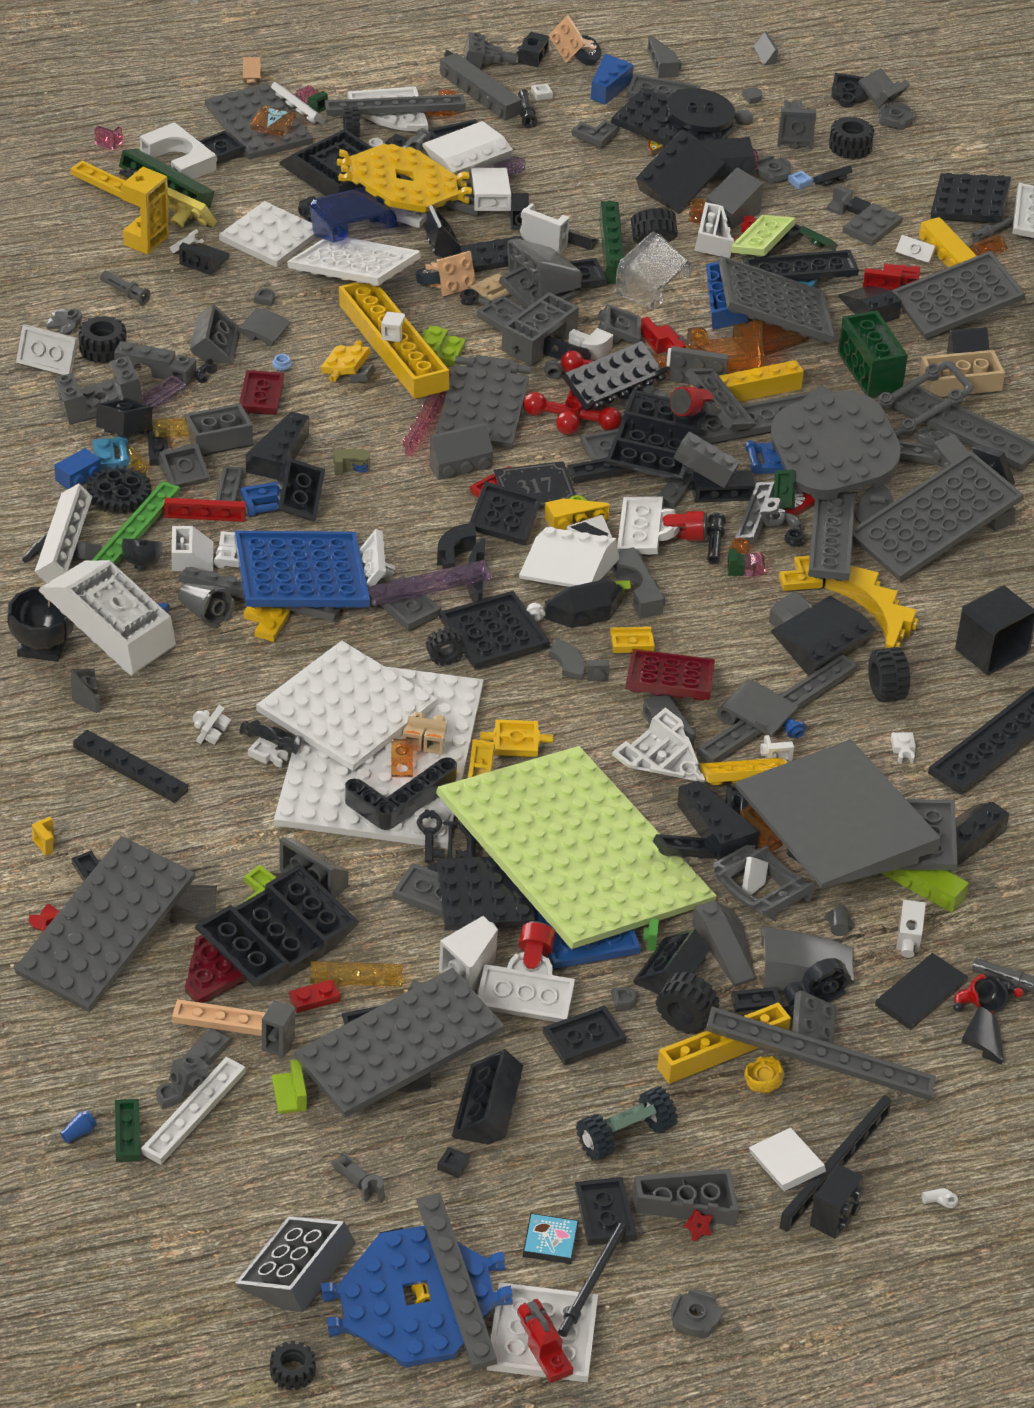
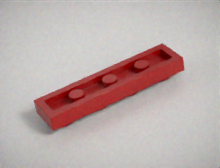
(205, 509)

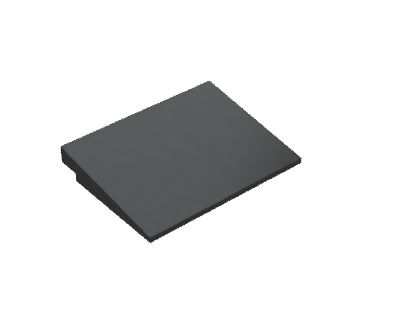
(839, 815)

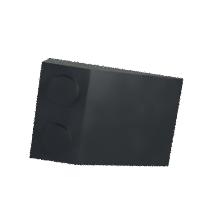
(871, 299)
(299, 489)

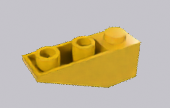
(571, 511)

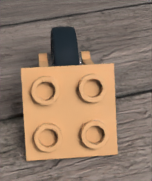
(573, 45)
(449, 273)

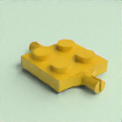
(345, 360)
(516, 738)

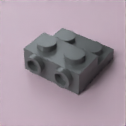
(620, 324)
(183, 465)

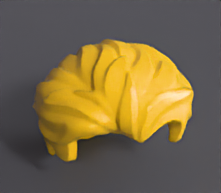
(764, 1074)

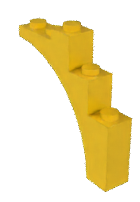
(881, 602)

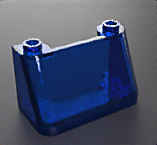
(334, 212)

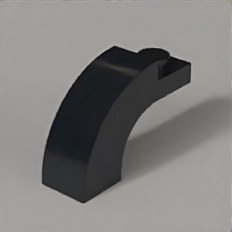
(454, 542)

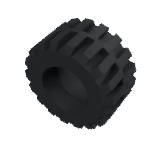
(851, 137)
(654, 220)
(100, 338)
(889, 674)
(686, 1002)

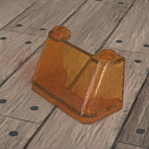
(743, 351)

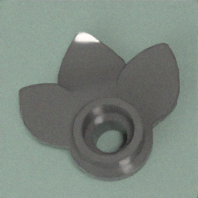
(65, 320)

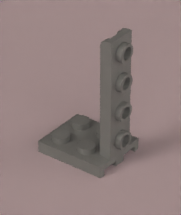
(796, 125)

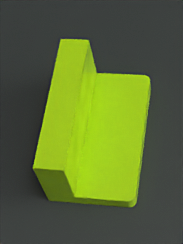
(290, 1090)

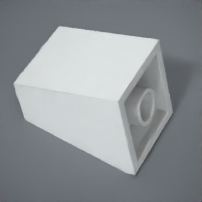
(469, 950)

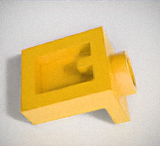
(43, 835)

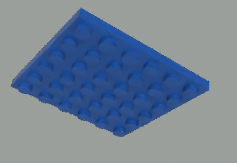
(301, 569)

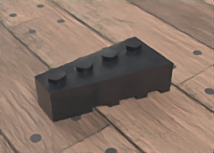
(280, 443)

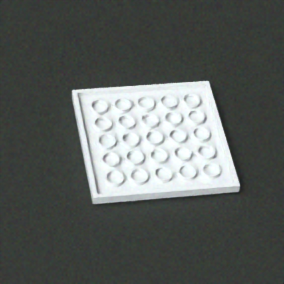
(346, 705)

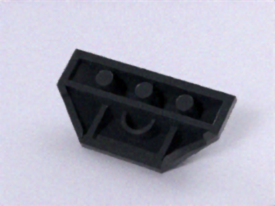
(584, 603)

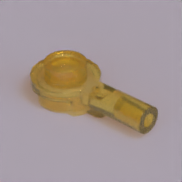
(135, 461)

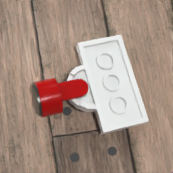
(647, 523)
(527, 983)

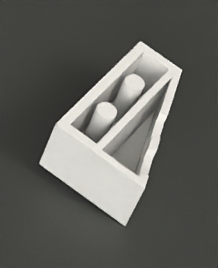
(713, 232)

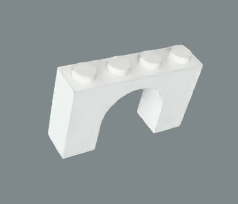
(174, 138)

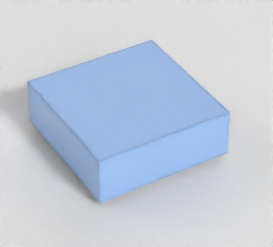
(800, 180)

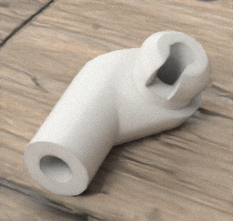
(940, 1196)

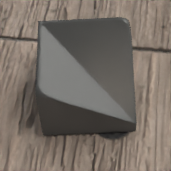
(86, 550)

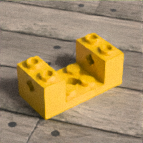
(150, 193)

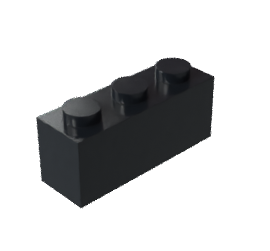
(737, 489)

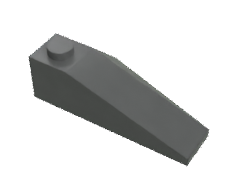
(726, 940)

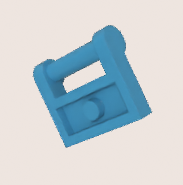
(104, 450)

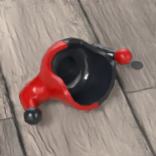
(986, 992)

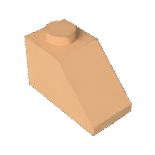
(251, 69)

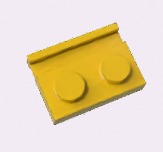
(628, 638)

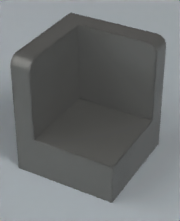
(841, 198)

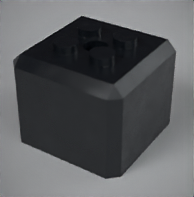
(995, 630)

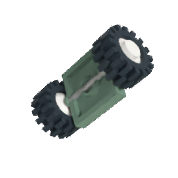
(596, 1132)

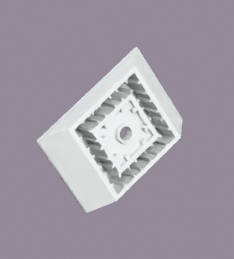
(113, 613)

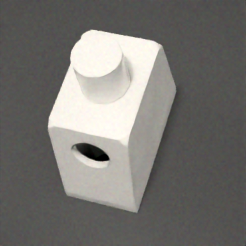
(910, 934)

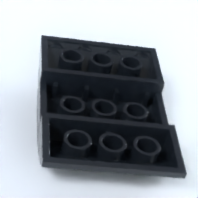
(652, 436)
(279, 928)

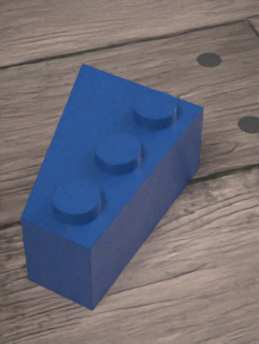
(610, 79)

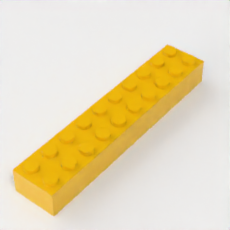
(410, 358)

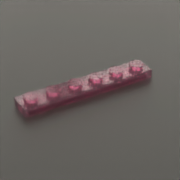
(423, 421)

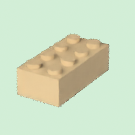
(979, 367)

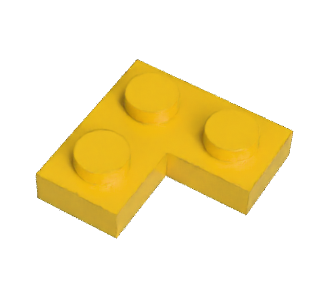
(799, 578)
(270, 621)

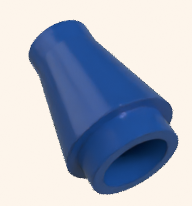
(79, 1126)

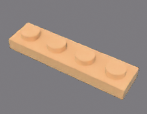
(218, 1017)

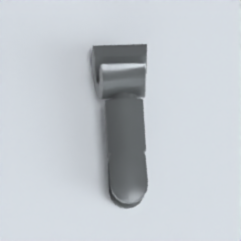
(359, 1177)

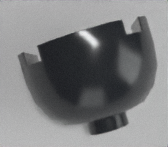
(141, 552)

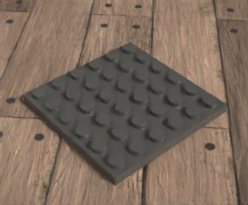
(776, 300)

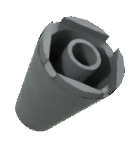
(207, 602)

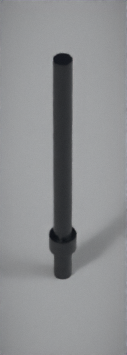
(574, 1312)

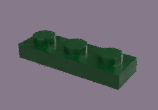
(127, 1130)

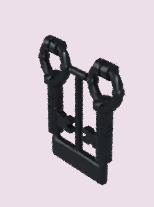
(429, 833)

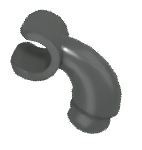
(793, 521)

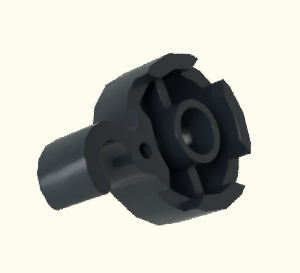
(823, 980)

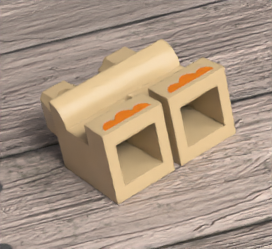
(427, 731)

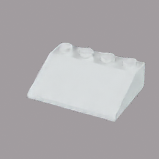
(469, 148)
(569, 557)

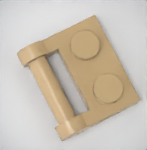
(490, 288)

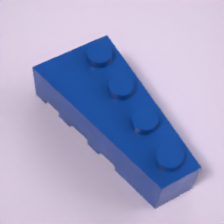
(720, 315)

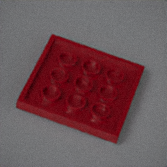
(670, 674)

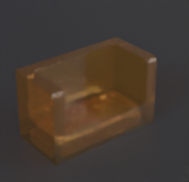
(766, 835)

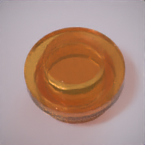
(741, 545)

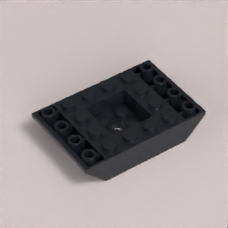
(319, 165)

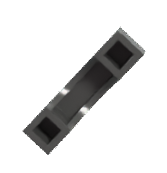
(646, 598)

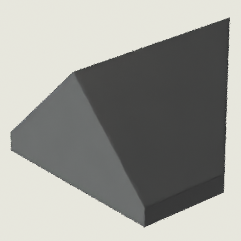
(85, 689)

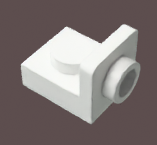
(776, 750)

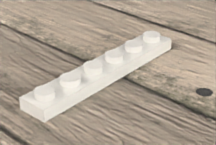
(193, 1110)

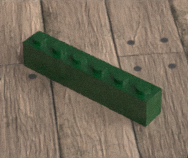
(175, 180)
(611, 239)

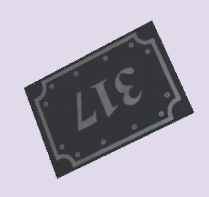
(542, 480)

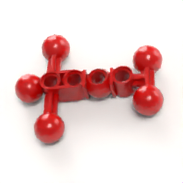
(572, 411)

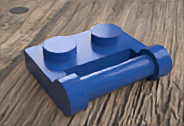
(769, 457)
(260, 494)

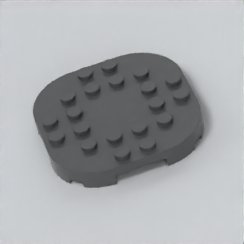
(836, 443)

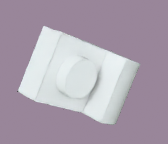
(598, 342)

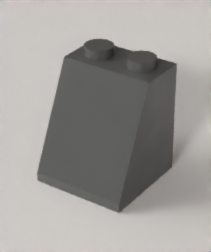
(739, 196)

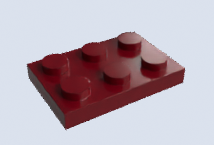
(261, 392)

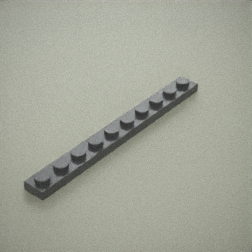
(799, 694)
(820, 1053)

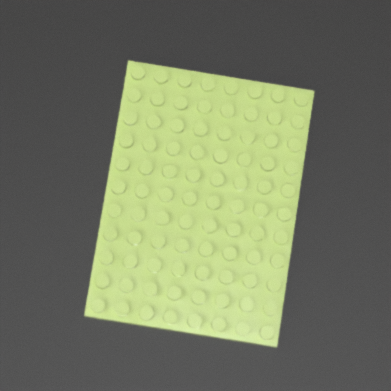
(574, 846)

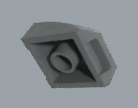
(788, 608)

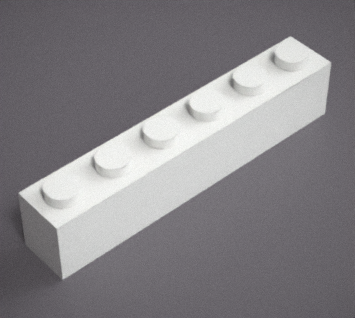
(63, 533)

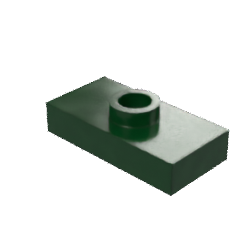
(818, 239)
(785, 488)

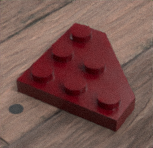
(209, 973)

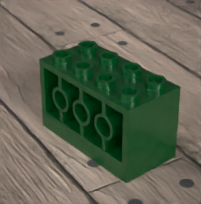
(872, 353)

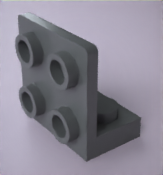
(881, 88)

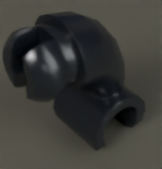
(208, 367)

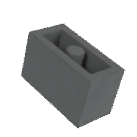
(278, 1028)

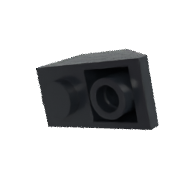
(518, 203)

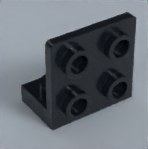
(201, 257)

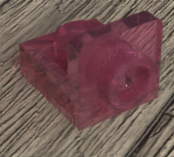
(108, 138)

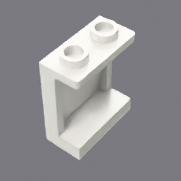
(544, 229)

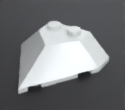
(662, 749)

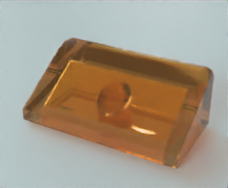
(994, 243)

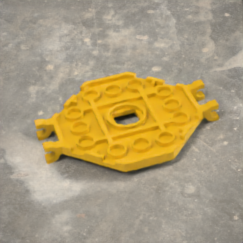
(378, 170)

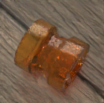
(696, 207)

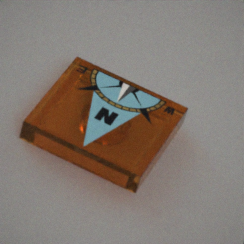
(273, 120)

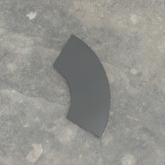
(568, 658)

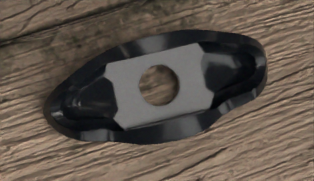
(271, 734)

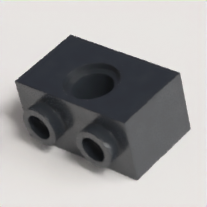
(533, 49)

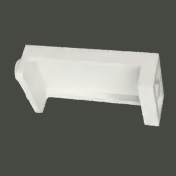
(491, 189)

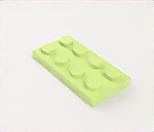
(762, 235)

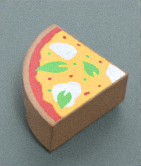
(654, 147)

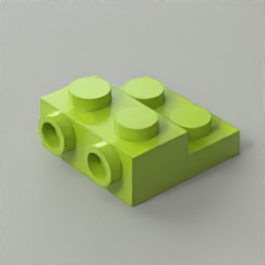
(443, 345)

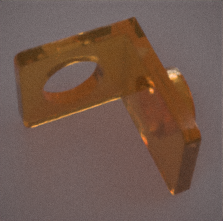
(402, 755)

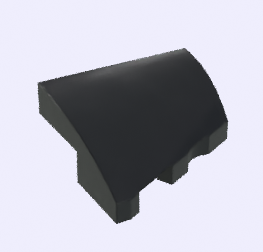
(985, 1035)

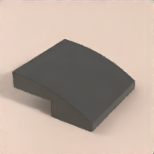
(264, 325)

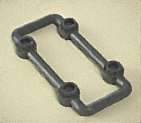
(932, 373)

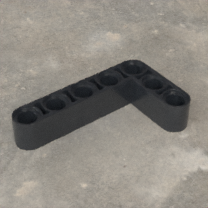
(392, 810)

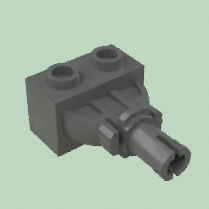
(481, 51)

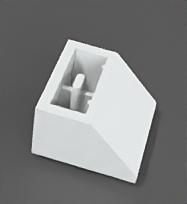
(191, 549)

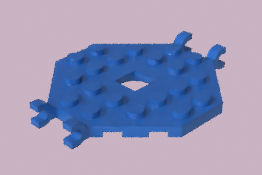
(377, 1306)

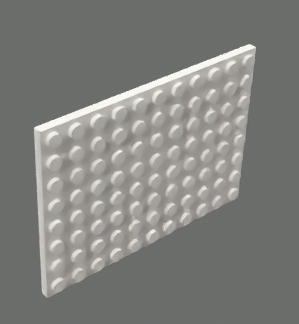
(316, 783)

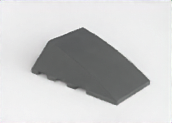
(792, 953)

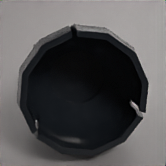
(37, 626)

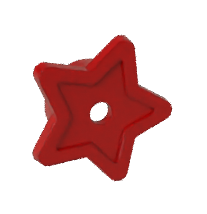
(692, 1224)

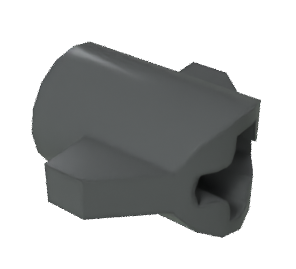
(839, 920)

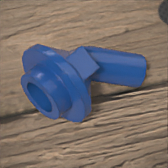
(794, 729)

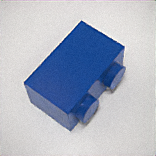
(77, 468)

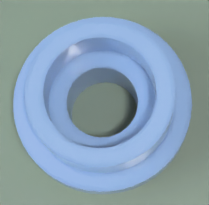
(281, 362)

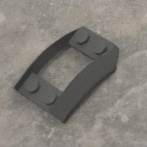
(792, 885)

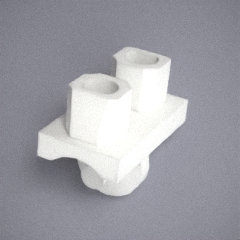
(207, 723)

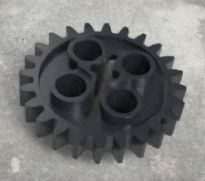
(118, 489)

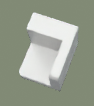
(392, 326)

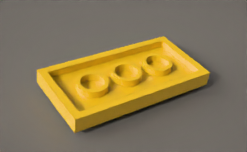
(734, 771)

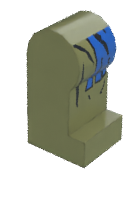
(351, 460)

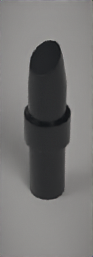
(35, 549)

